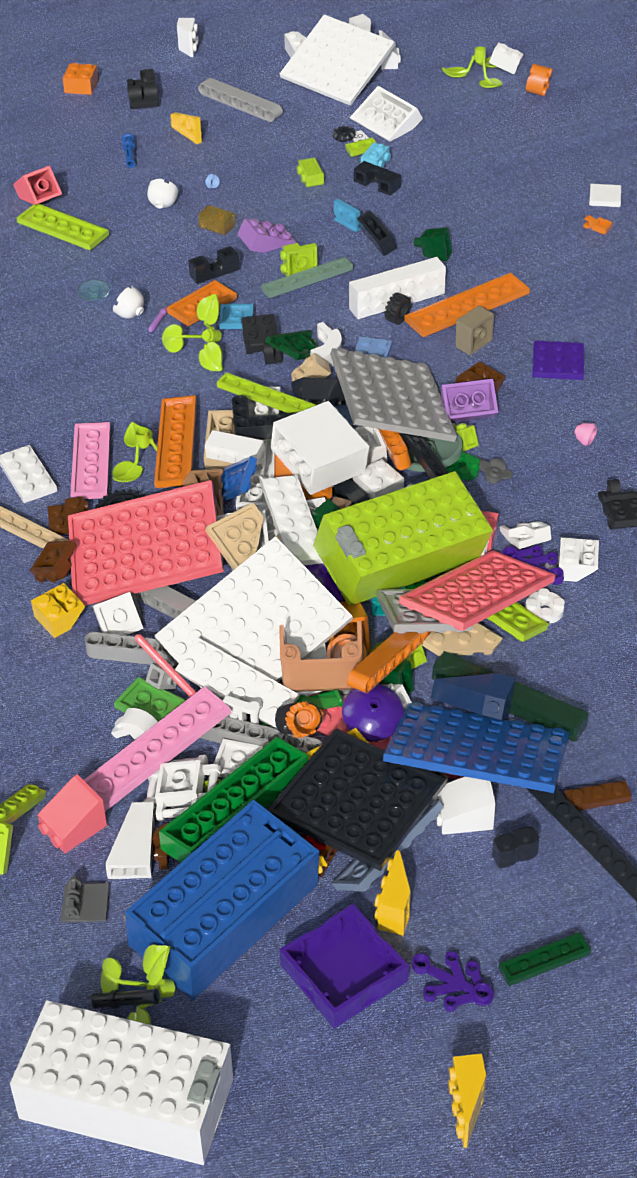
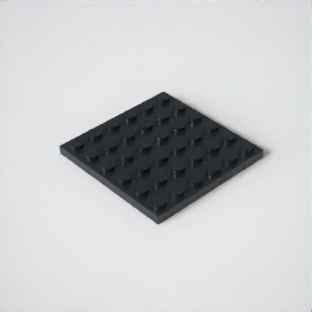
(356, 799)

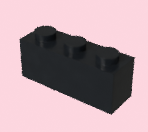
(376, 233)

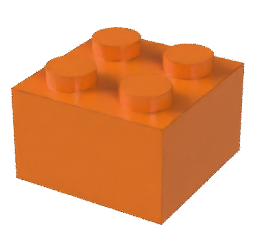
(80, 78)

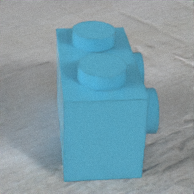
(377, 154)

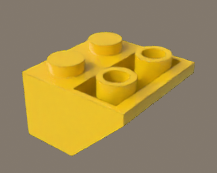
(57, 609)

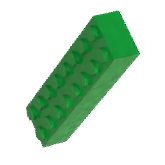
(257, 779)

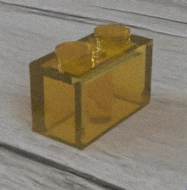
(216, 220)

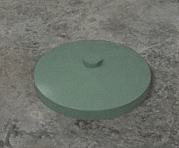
(445, 451)

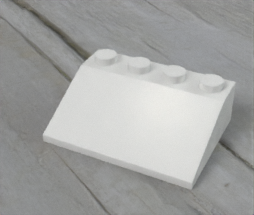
(387, 115)

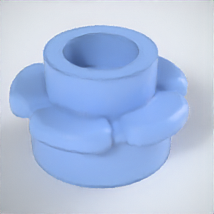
(215, 181)

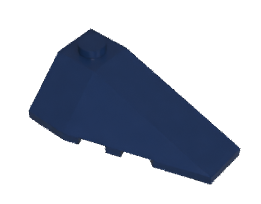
(480, 694)

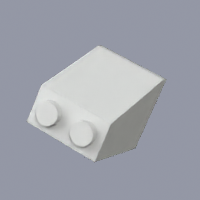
(467, 806)

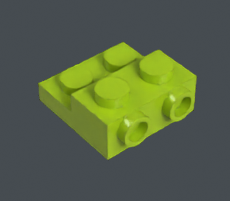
(298, 258)

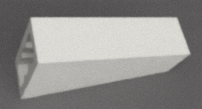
(133, 847)

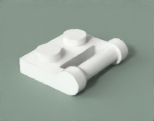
(240, 708)

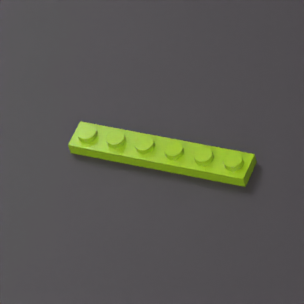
(262, 394)

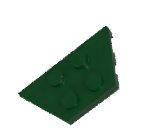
(294, 344)

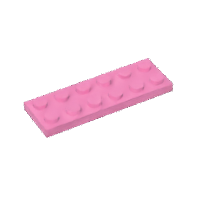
(90, 460)

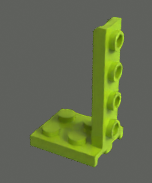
(10, 811)

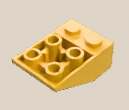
(394, 901)
(467, 1085)

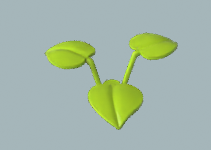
(479, 56)
(211, 355)
(136, 437)
(153, 965)

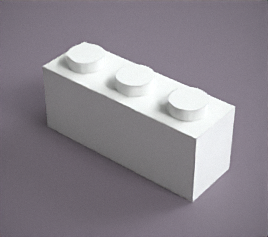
(233, 447)

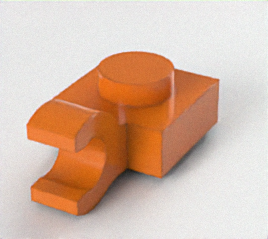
(599, 225)

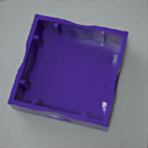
(344, 966)

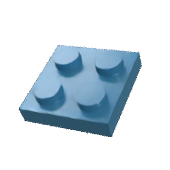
(231, 315)

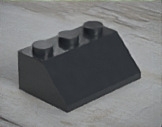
(319, 390)

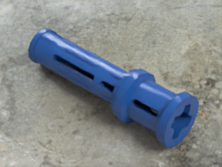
(129, 147)

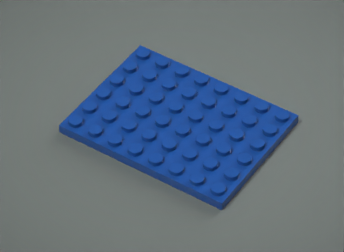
(478, 747)

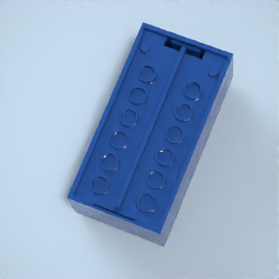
(224, 897)

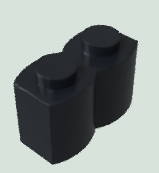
(515, 847)

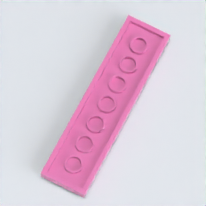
(157, 746)

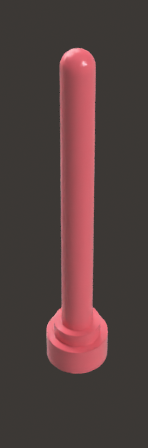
(164, 665)

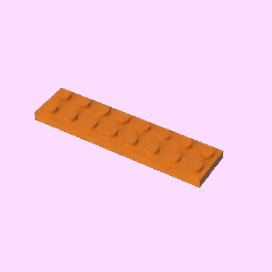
(448, 311)
(175, 441)

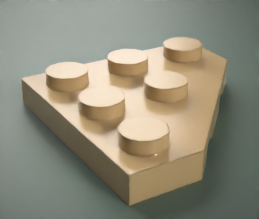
(237, 534)
(463, 643)

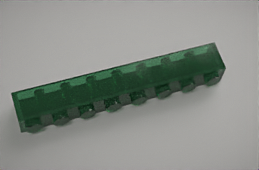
(525, 703)

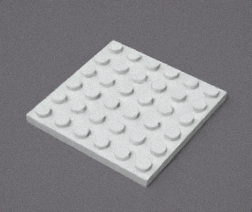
(337, 59)

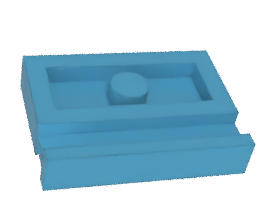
(346, 215)

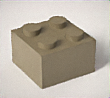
(474, 330)

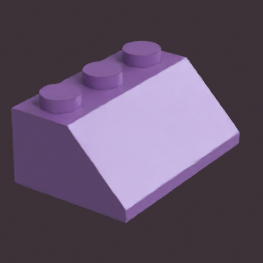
(469, 400)

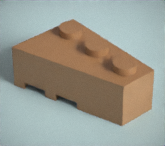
(214, 475)

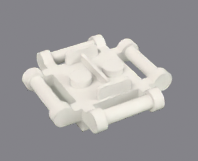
(180, 785)

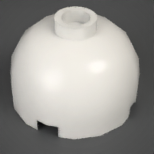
(161, 193)
(130, 303)

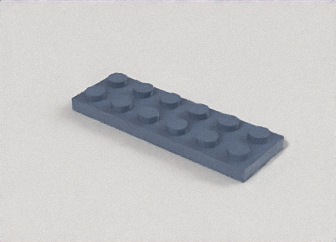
(360, 875)

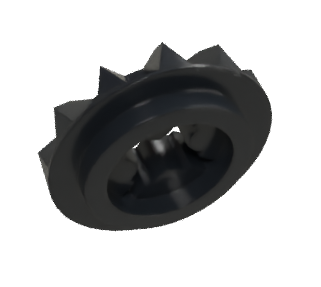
(349, 134)

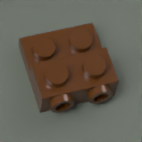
(59, 514)
(53, 561)

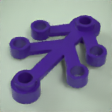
(538, 559)
(454, 982)

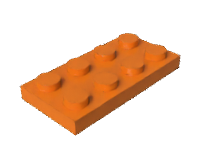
(186, 308)

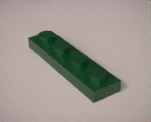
(544, 959)

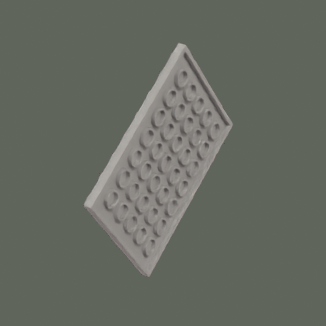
(392, 395)

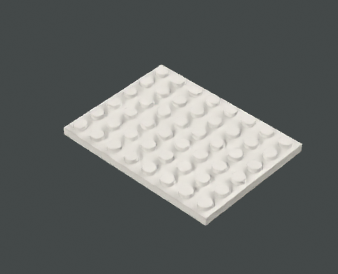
(249, 605)

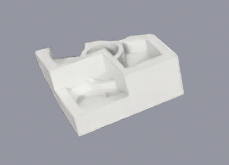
(527, 534)

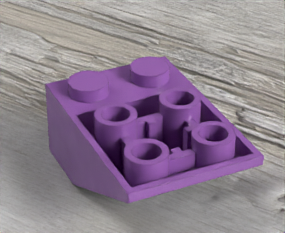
(264, 235)

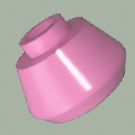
(586, 433)

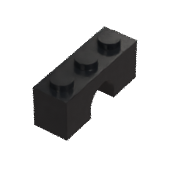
(369, 173)
(226, 262)

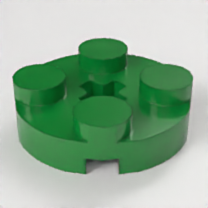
(469, 467)

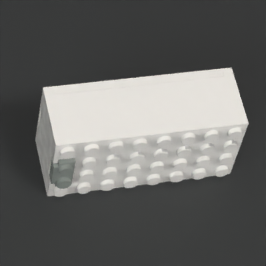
(123, 1081)

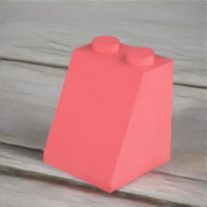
(37, 186)
(72, 815)

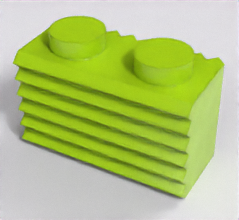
(310, 172)

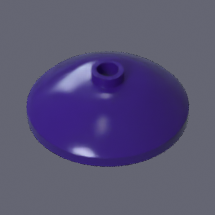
(373, 723)

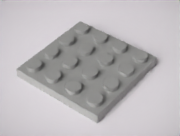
(407, 620)

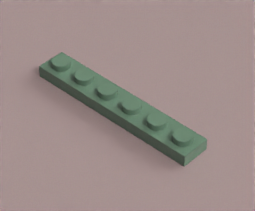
(306, 277)

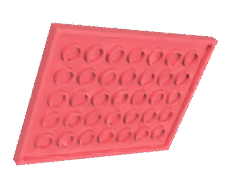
(144, 543)

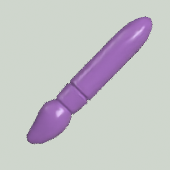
(162, 312)

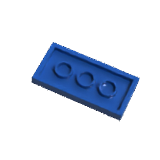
(237, 478)

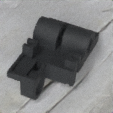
(143, 91)
(255, 332)
(618, 506)

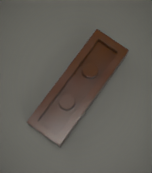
(599, 795)

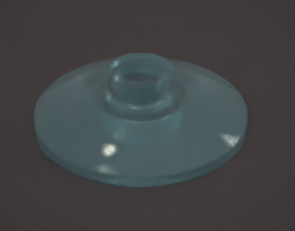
(93, 290)

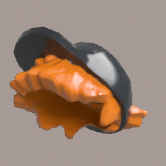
(298, 719)

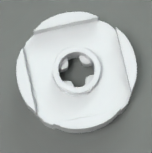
(546, 598)

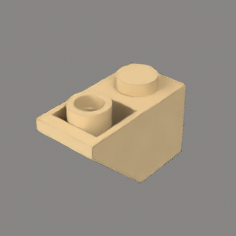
(312, 368)

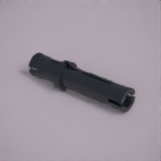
(116, 998)

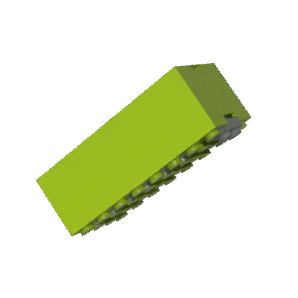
(401, 537)

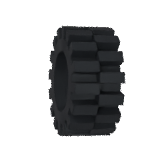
(397, 308)

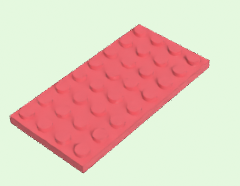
(477, 590)

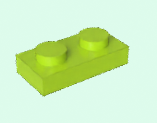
(359, 147)

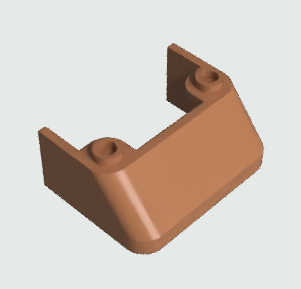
(319, 673)

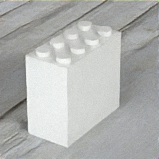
(319, 447)

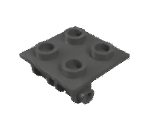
(84, 901)

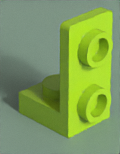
(467, 434)

